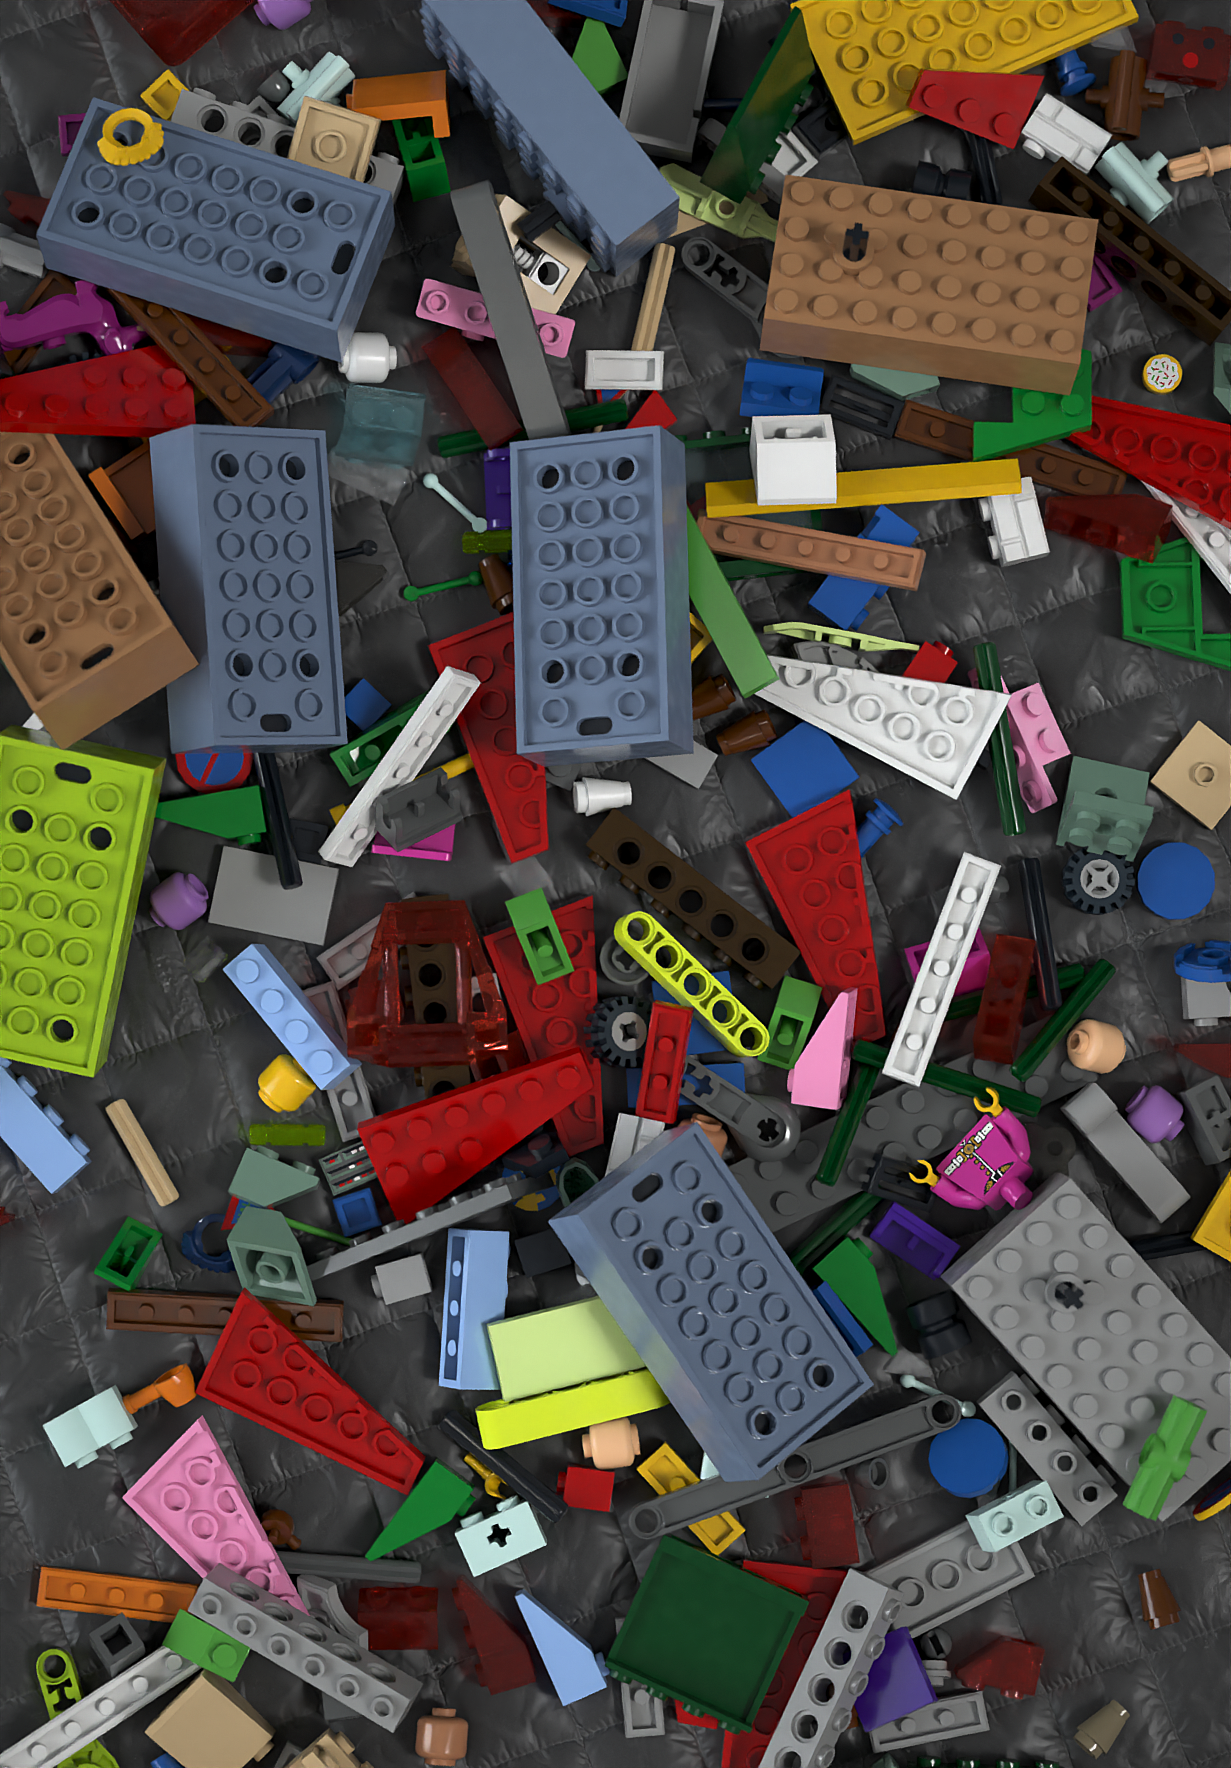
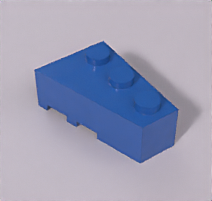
(843, 599)

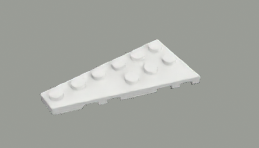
(905, 721)

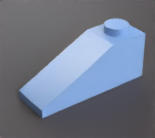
(567, 1656)

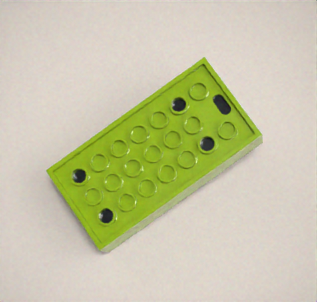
(69, 892)

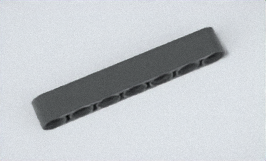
(509, 311)

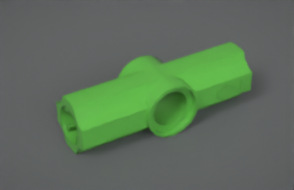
(1164, 1457)

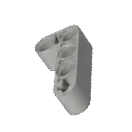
(1125, 1152)

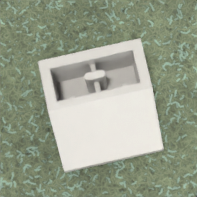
(793, 459)

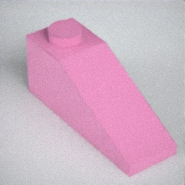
(824, 1066)

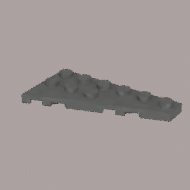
(430, 1221)

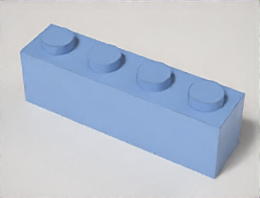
(291, 1016)
(37, 1134)
(472, 1298)

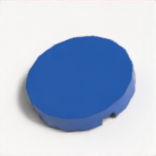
(1175, 881)
(1204, 964)
(968, 1458)

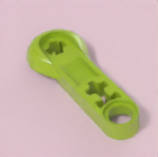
(93, 1754)

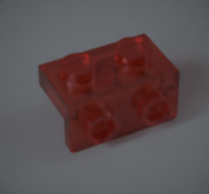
(400, 1617)

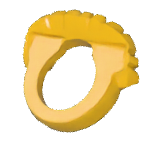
(118, 154)

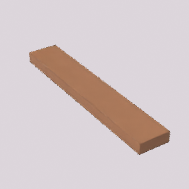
(813, 550)

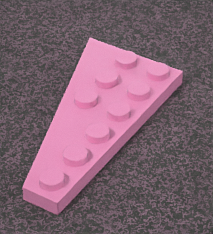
(206, 1515)

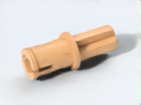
(1200, 163)

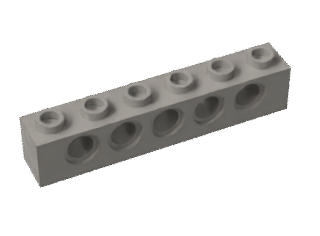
(198, 106)
(305, 1647)
(826, 1666)

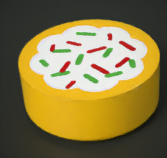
(1161, 374)

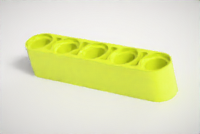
(709, 990)
(568, 1408)

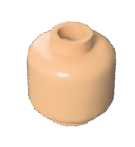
(1095, 1046)
(612, 1443)

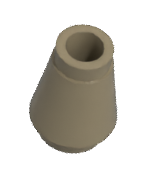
(1101, 1729)

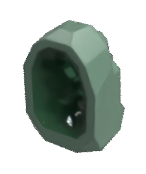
(574, 1180)

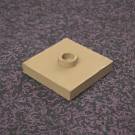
(334, 138)
(1198, 775)

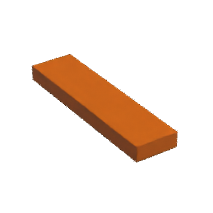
(113, 1594)

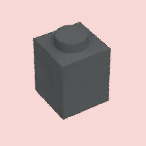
(117, 1645)

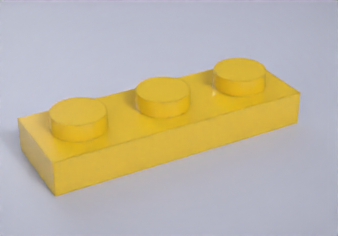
(669, 1472)

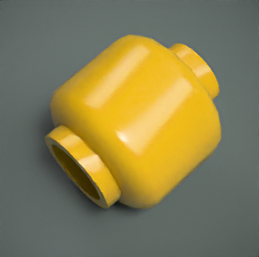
(285, 1084)

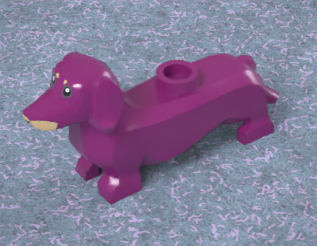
(68, 316)

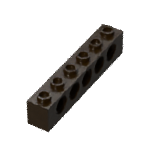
(1138, 252)
(619, 830)
(419, 996)

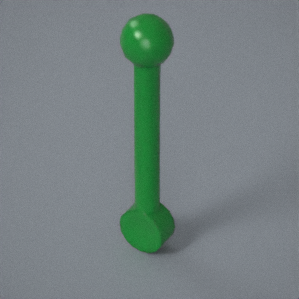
(412, 593)

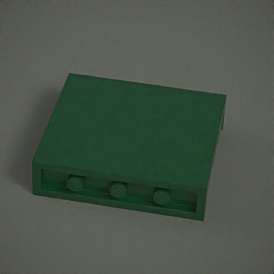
(705, 1633)

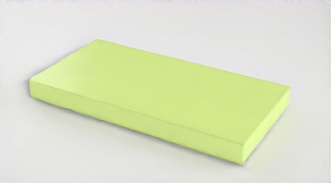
(559, 1348)

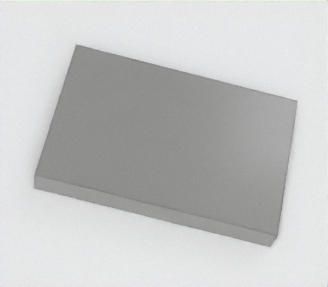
(253, 899)

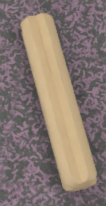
(653, 297)
(142, 1152)

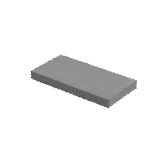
(949, 1577)

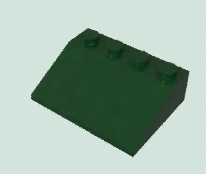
(763, 114)

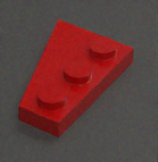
(978, 102)

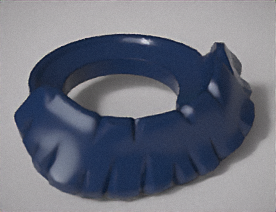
(193, 1247)

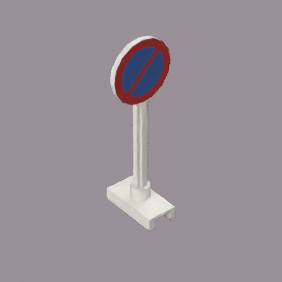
(212, 771)

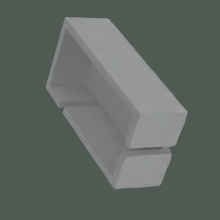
(670, 75)

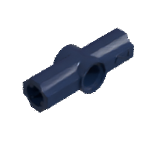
(281, 370)

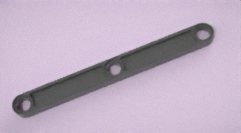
(821, 1458)

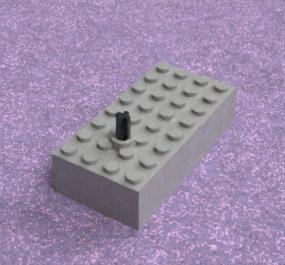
(1097, 1331)

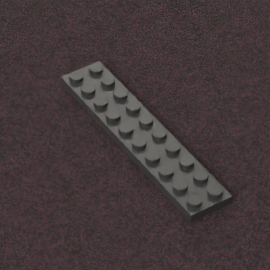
(901, 1124)

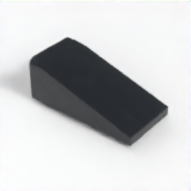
(821, 130)

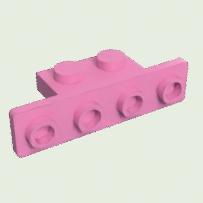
(468, 312)
(1034, 742)

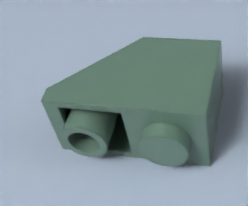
(895, 383)
(269, 1182)

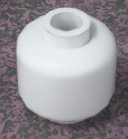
(368, 358)

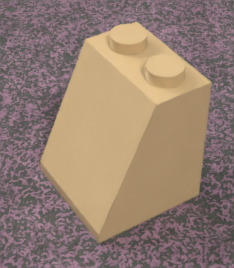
(211, 1726)

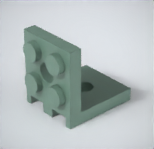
(1100, 821)

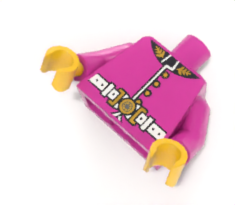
(986, 1164)

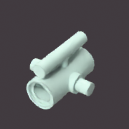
(323, 83)
(1135, 181)

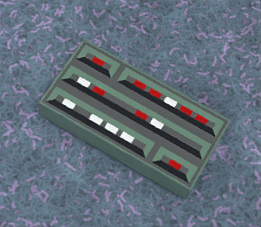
(348, 1168)

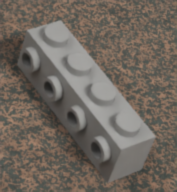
(1047, 1448)

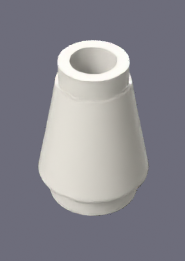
(600, 795)

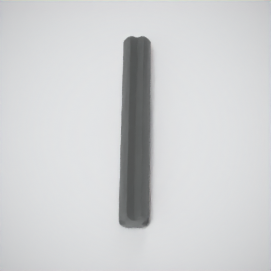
(350, 1567)

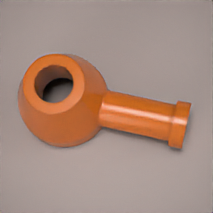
(174, 1385)

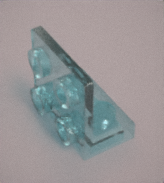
(381, 426)

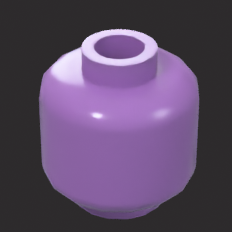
(282, 12)
(178, 901)
(1154, 1114)

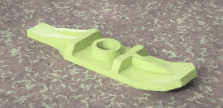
(703, 203)
(840, 637)

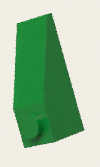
(421, 157)
(367, 749)
(225, 814)
(857, 1286)
(430, 1505)

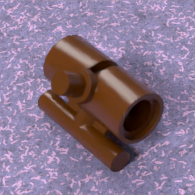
(1125, 96)

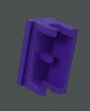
(498, 489)
(914, 1241)

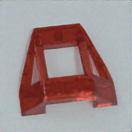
(393, 1045)

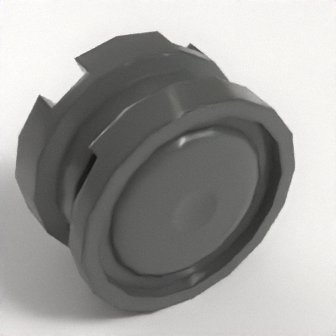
(619, 964)

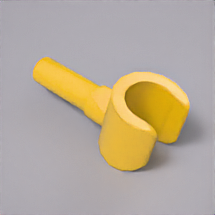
(491, 1480)

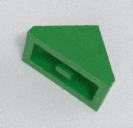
(128, 1254)

